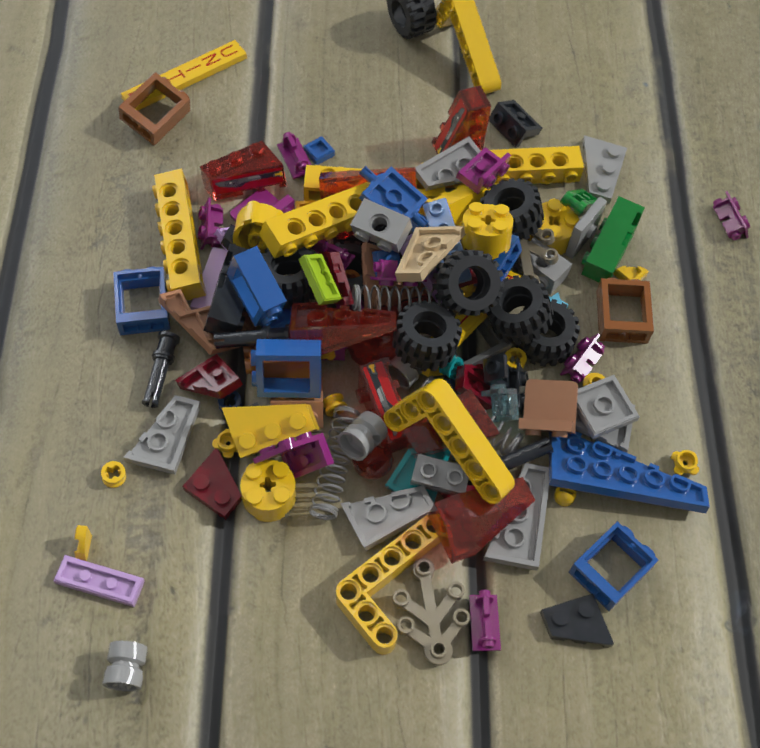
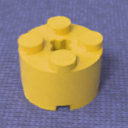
(560, 221)
(249, 224)
(487, 228)
(268, 476)

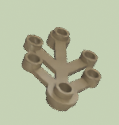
(530, 247)
(431, 615)

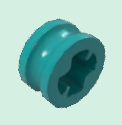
(450, 369)

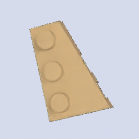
(426, 251)

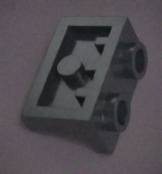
(513, 122)

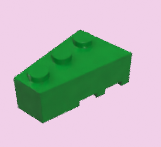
(612, 241)

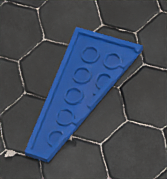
(614, 473)

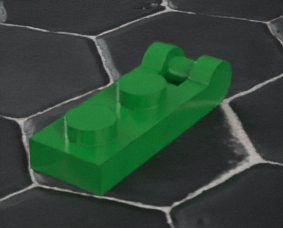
(578, 200)

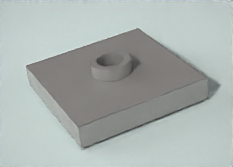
(586, 227)
(605, 407)

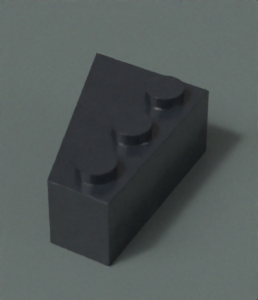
(226, 305)

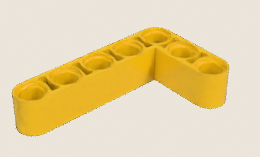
(472, 40)
(458, 432)
(385, 573)

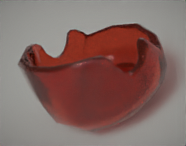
(375, 464)

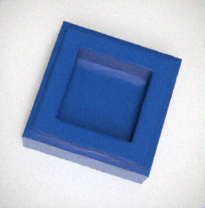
(319, 150)

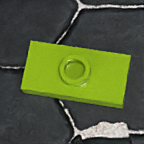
(320, 279)

